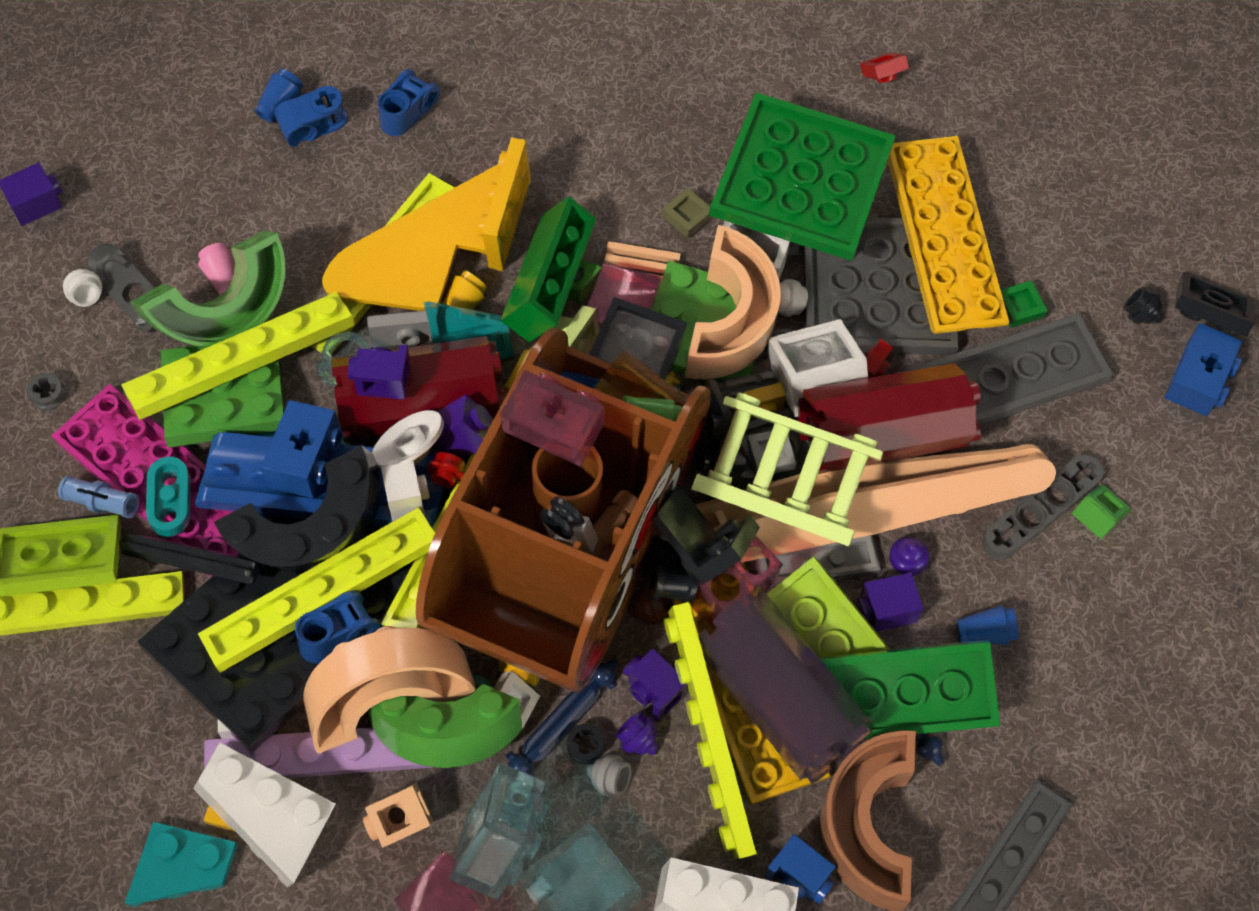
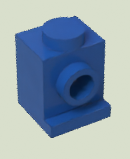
(802, 868)

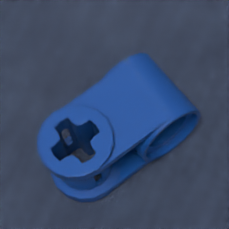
(405, 103)
(308, 116)
(336, 623)

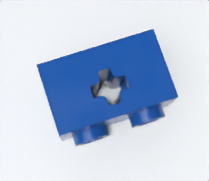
(1204, 369)
(301, 449)

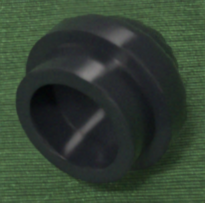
(1144, 306)

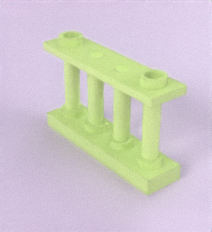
(795, 509)

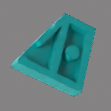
(457, 323)
(179, 864)

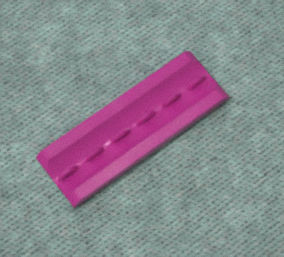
(121, 449)

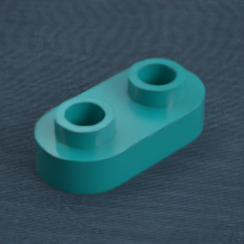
(168, 499)

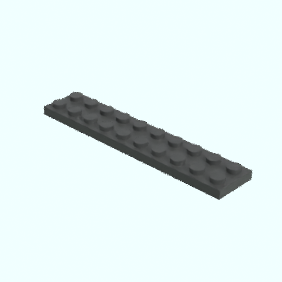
(1010, 374)

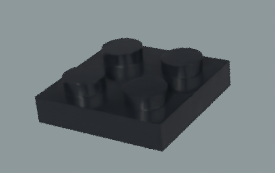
(1208, 301)

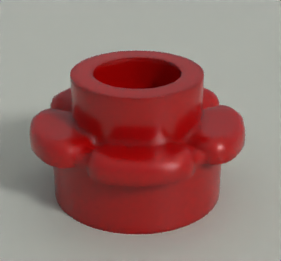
(446, 469)

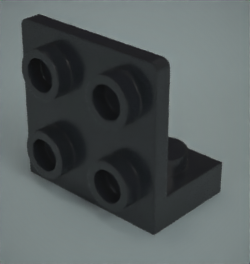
(713, 438)
(694, 539)

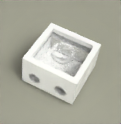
(815, 358)

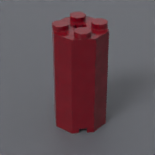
(436, 379)
(902, 411)

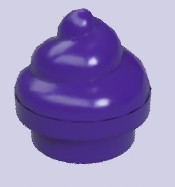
(909, 556)
(638, 735)

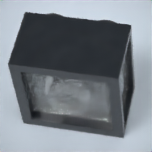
(642, 333)

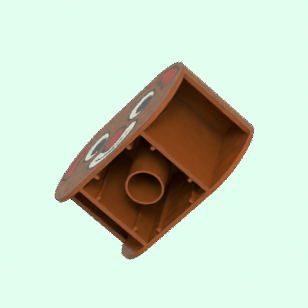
(497, 572)

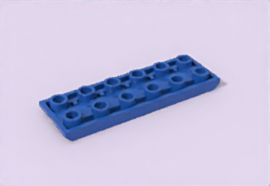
(236, 479)

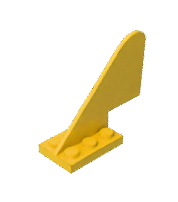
(414, 254)

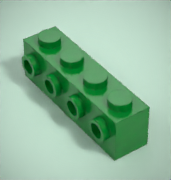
(548, 270)

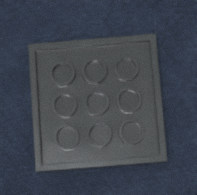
(874, 293)

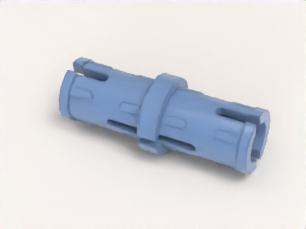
(114, 500)

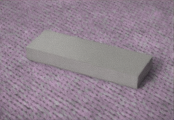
(837, 559)

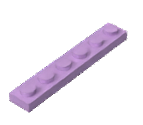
(296, 757)

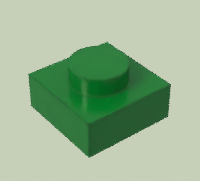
(1023, 304)

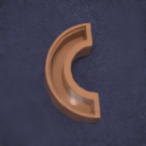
(846, 823)

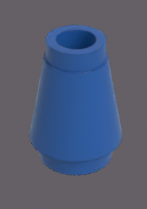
(278, 89)
(994, 624)

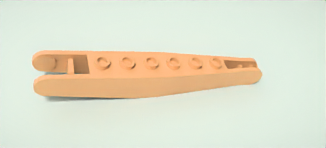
(898, 494)

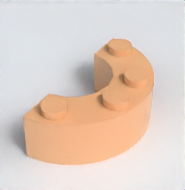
(755, 288)
(380, 668)

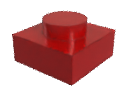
(884, 67)
(876, 359)

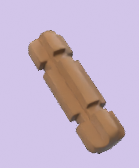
(613, 517)

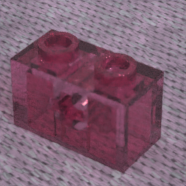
(563, 435)

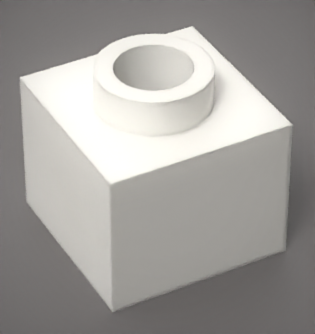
(404, 489)

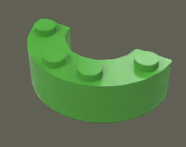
(244, 305)
(447, 731)

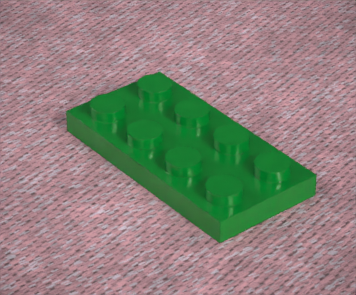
(922, 687)

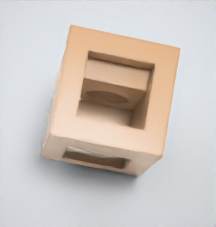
(416, 816)

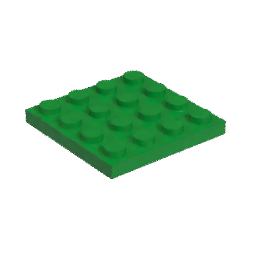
(802, 176)

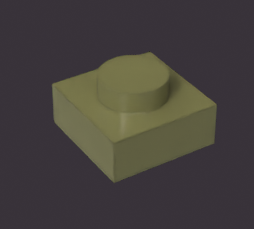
(687, 212)

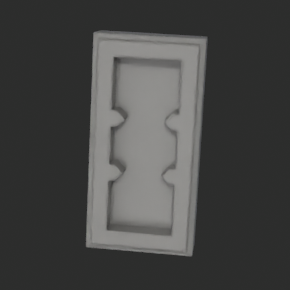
(399, 328)

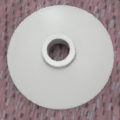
(409, 439)

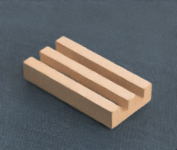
(639, 252)

